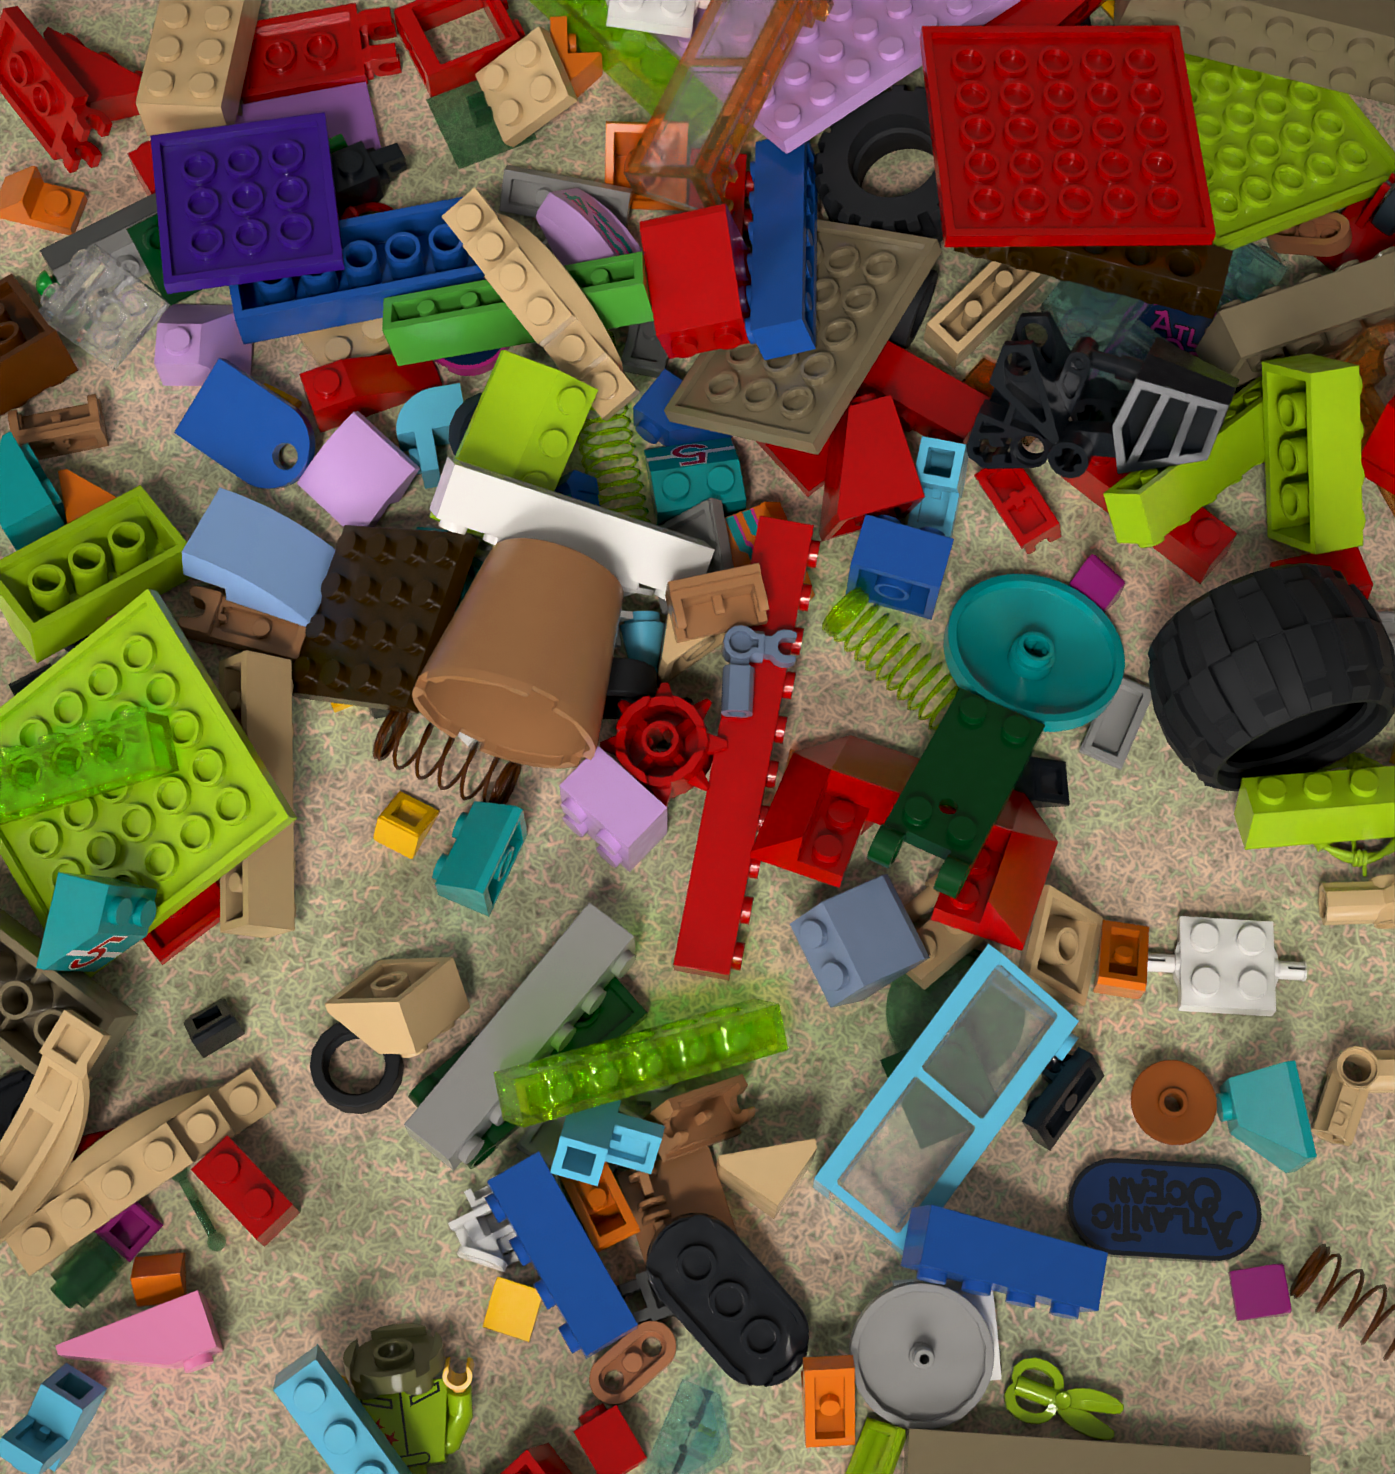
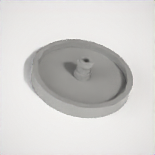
(921, 1355)

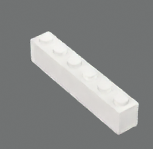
(516, 509)

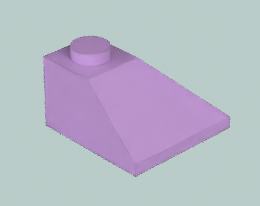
(193, 340)

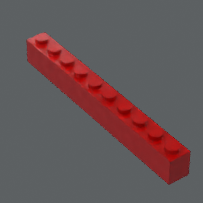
(743, 770)

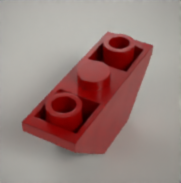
(107, 83)

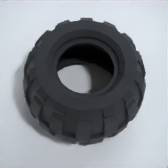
(1272, 675)

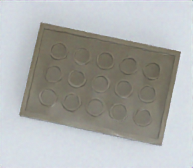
(798, 398)

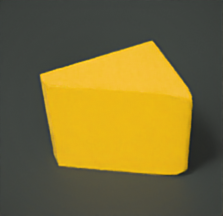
(404, 824)
(513, 1309)

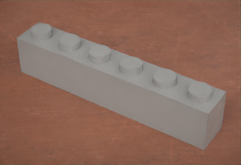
(525, 1029)

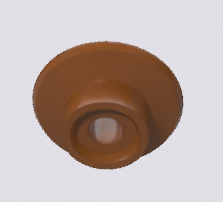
(1191, 1091)

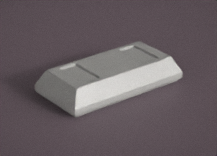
(1116, 728)

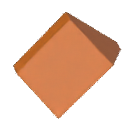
(158, 1278)

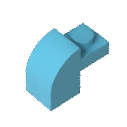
(425, 424)
(942, 475)
(605, 1136)
(54, 1422)

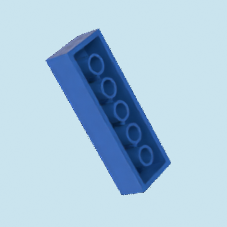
(383, 258)

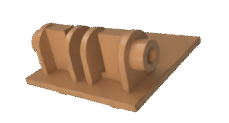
(672, 1190)

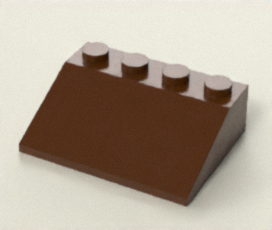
(29, 349)

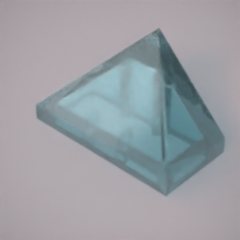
(692, 1435)

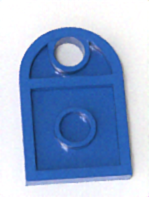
(246, 427)

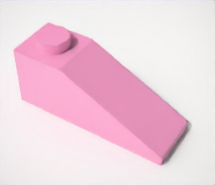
(162, 1337)

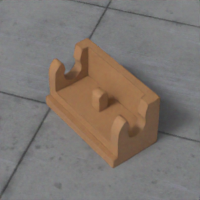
(61, 430)
(716, 602)
(701, 1117)

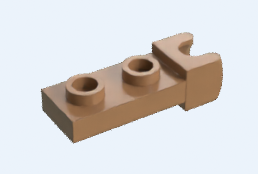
(241, 627)

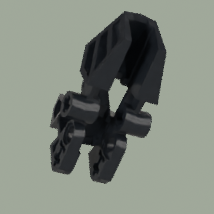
(1160, 422)

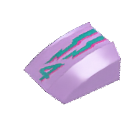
(582, 228)

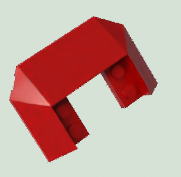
(850, 780)

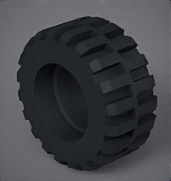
(856, 142)

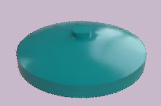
(1035, 649)

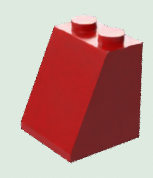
(697, 280)
(867, 468)

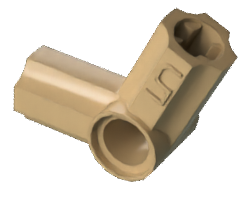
(1359, 902)
(1344, 1099)

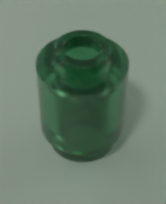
(86, 1273)

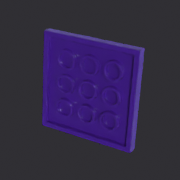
(246, 203)

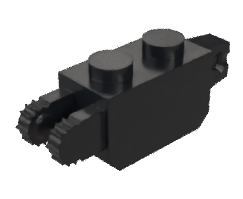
(363, 173)

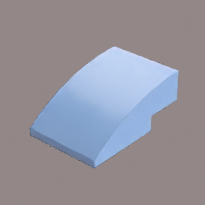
(258, 558)

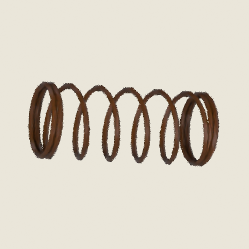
(510, 770)
(1310, 1271)

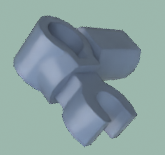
(738, 649)

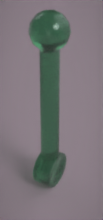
(215, 1241)

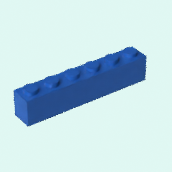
(782, 251)

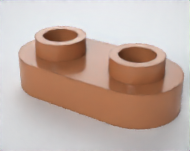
(1318, 237)
(632, 1363)

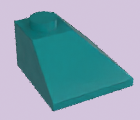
(1269, 1115)

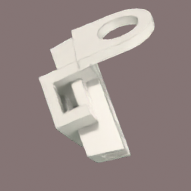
(482, 1237)

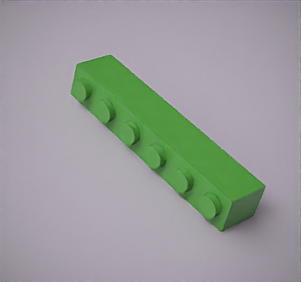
(476, 319)

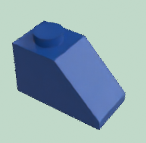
(653, 423)

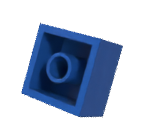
(900, 565)

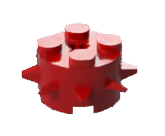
(678, 723)

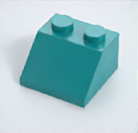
(481, 856)

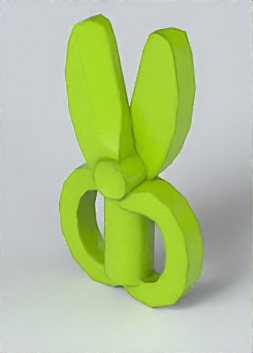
(1069, 1404)

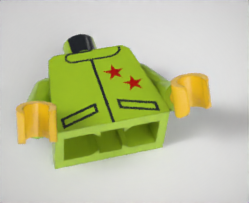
(428, 1424)

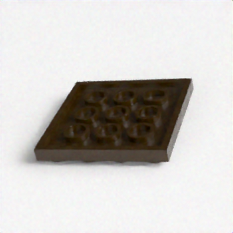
(381, 615)

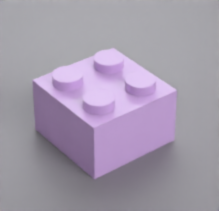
(612, 810)

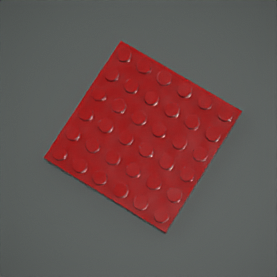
(1064, 136)

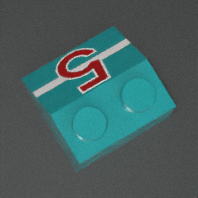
(692, 475)
(94, 921)

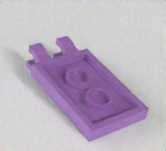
(345, 107)

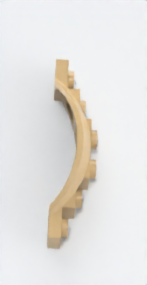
(543, 299)
(49, 1120)
(135, 1162)

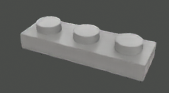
(527, 188)

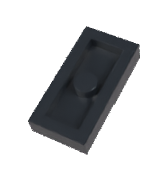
(1068, 1090)

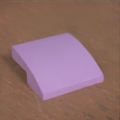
(358, 473)

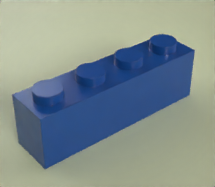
(561, 1255)
(1003, 1260)

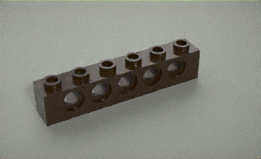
(1170, 276)

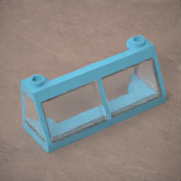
(947, 1098)

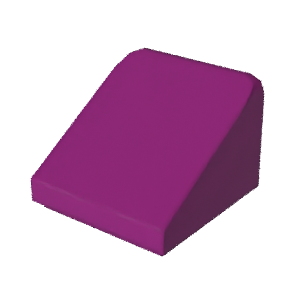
(1098, 582)
(130, 1231)
(1260, 1292)

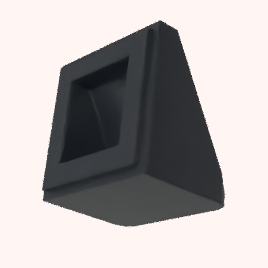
(1044, 783)

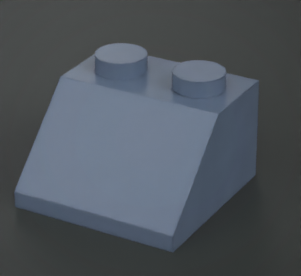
(859, 941)

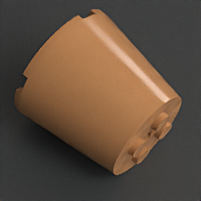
(527, 656)

